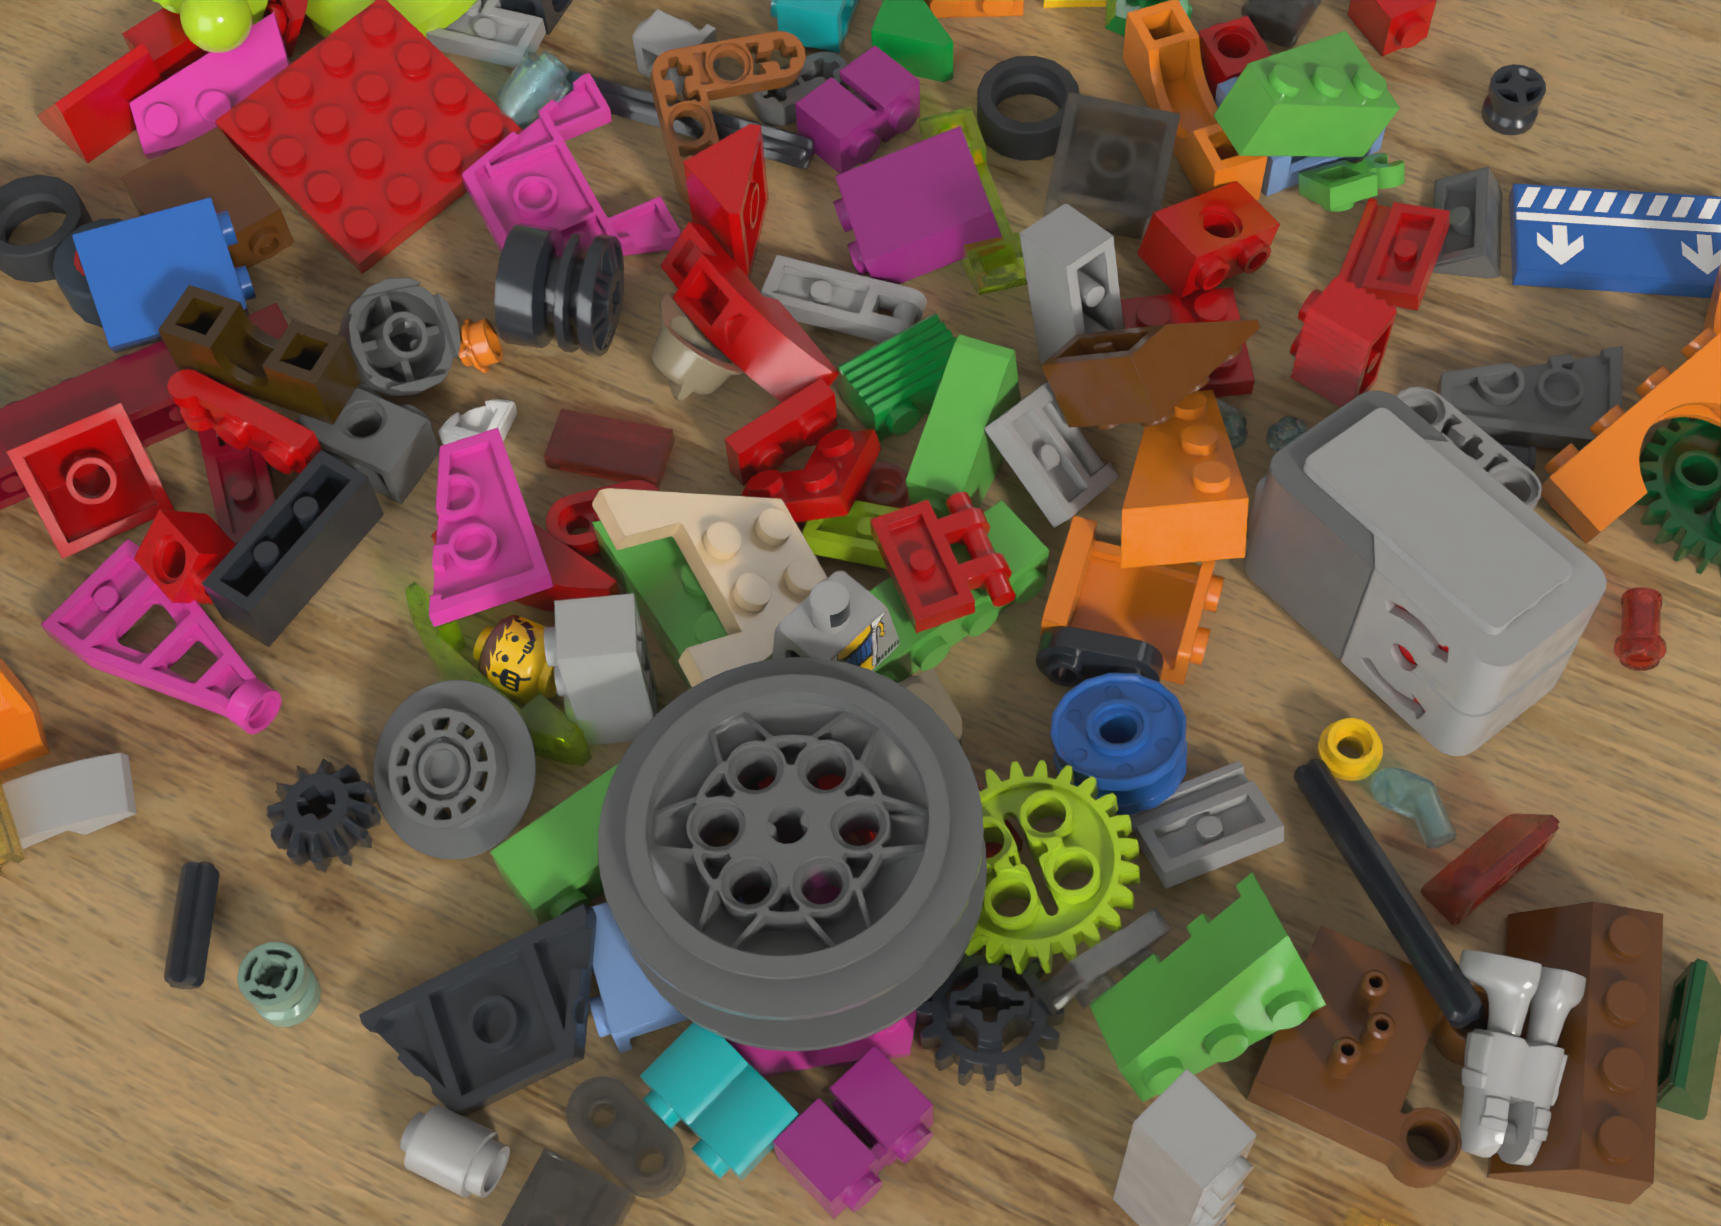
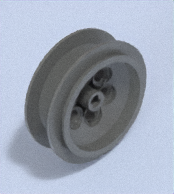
(788, 967)

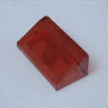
(1489, 864)

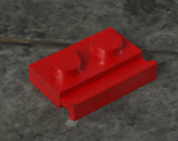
(1396, 251)

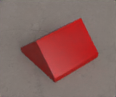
(100, 109)
(731, 192)
(91, 479)

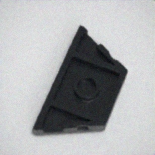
(497, 1016)

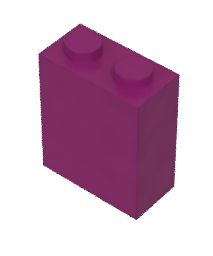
(915, 208)

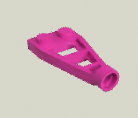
(115, 600)

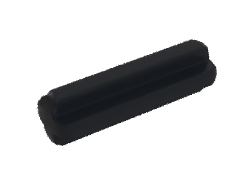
(191, 925)

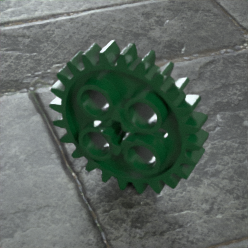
(1674, 457)

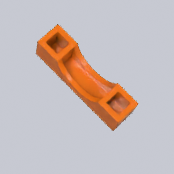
(1168, 69)
(1605, 477)

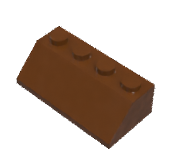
(1607, 1097)

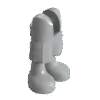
(1510, 1078)

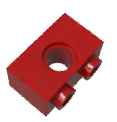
(1208, 239)

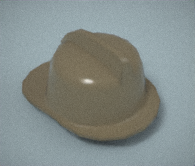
(688, 355)

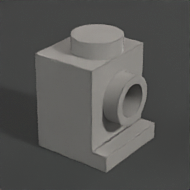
(665, 33)

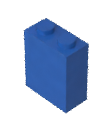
(147, 263)

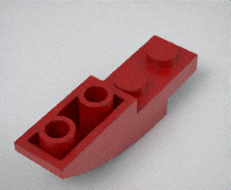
(739, 320)

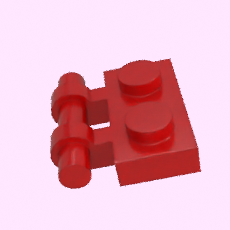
(925, 569)

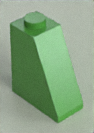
(954, 446)

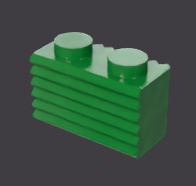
(897, 378)

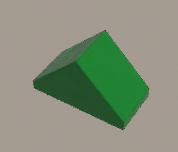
(914, 39)

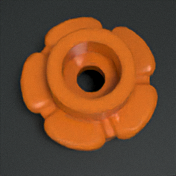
(479, 344)

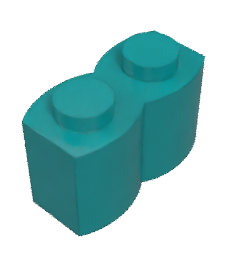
(718, 1099)

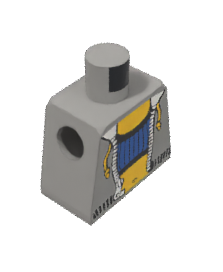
(838, 624)

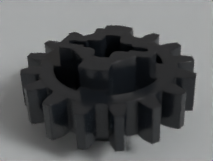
(963, 1015)

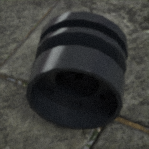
(559, 289)

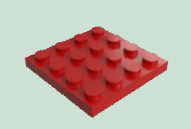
(368, 133)

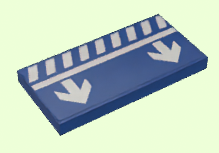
(1615, 240)

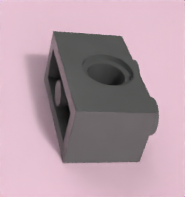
(396, 451)

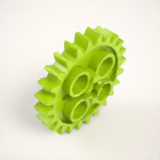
(1086, 842)

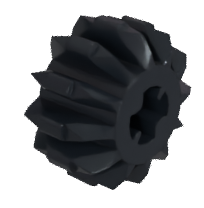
(302, 804)

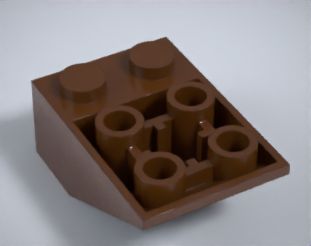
(1139, 370)

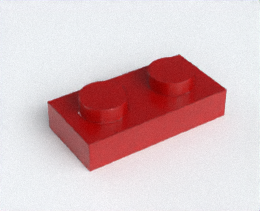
(782, 432)

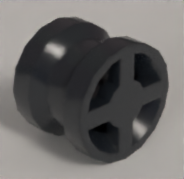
(1513, 99)

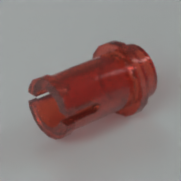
(1640, 639)

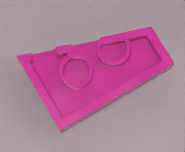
(207, 89)
(484, 532)

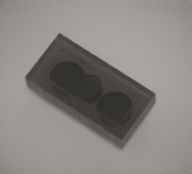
(1091, 973)

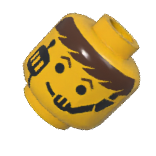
(515, 659)

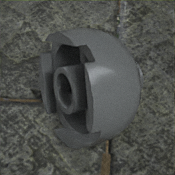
(401, 337)

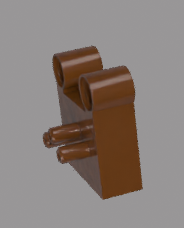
(1357, 1057)

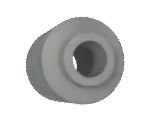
(454, 1152)

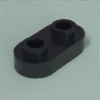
(1077, 654)

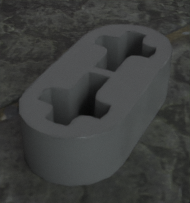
(783, 113)

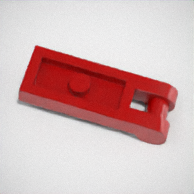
(242, 421)

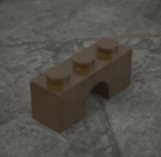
(300, 371)

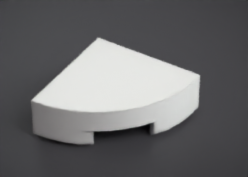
(493, 415)

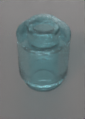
(532, 87)

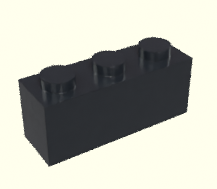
(294, 548)

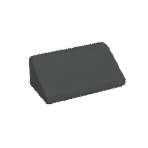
(1475, 226)

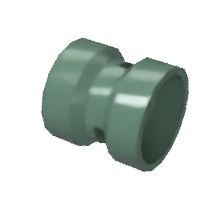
(290, 995)

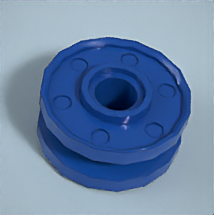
(1128, 712)

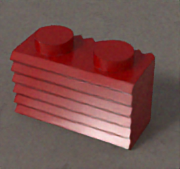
(1341, 341)

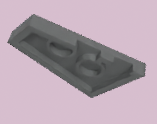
(1541, 402)

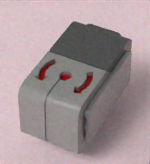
(1422, 563)

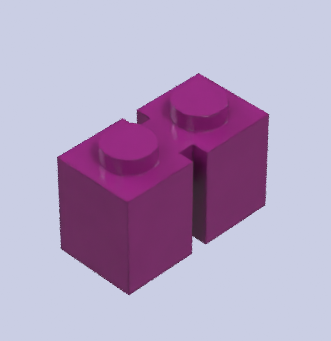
(850, 124)
(832, 1159)

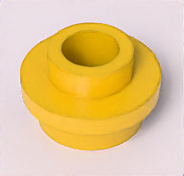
(1351, 733)

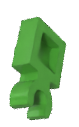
(1344, 183)

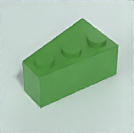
(1308, 103)
(664, 593)
(1208, 996)

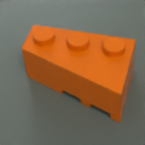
(1185, 491)

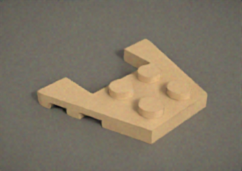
(741, 553)

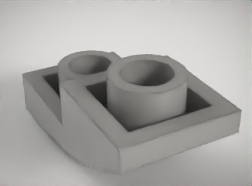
(71, 798)

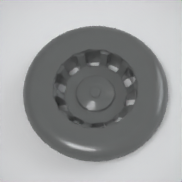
(446, 768)

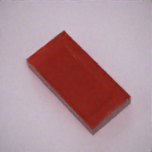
(609, 448)

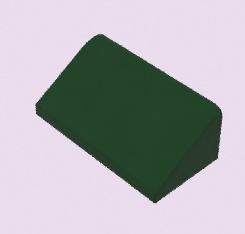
(1690, 1042)

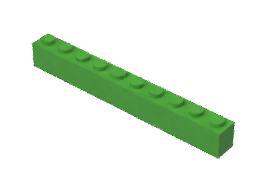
(555, 858)

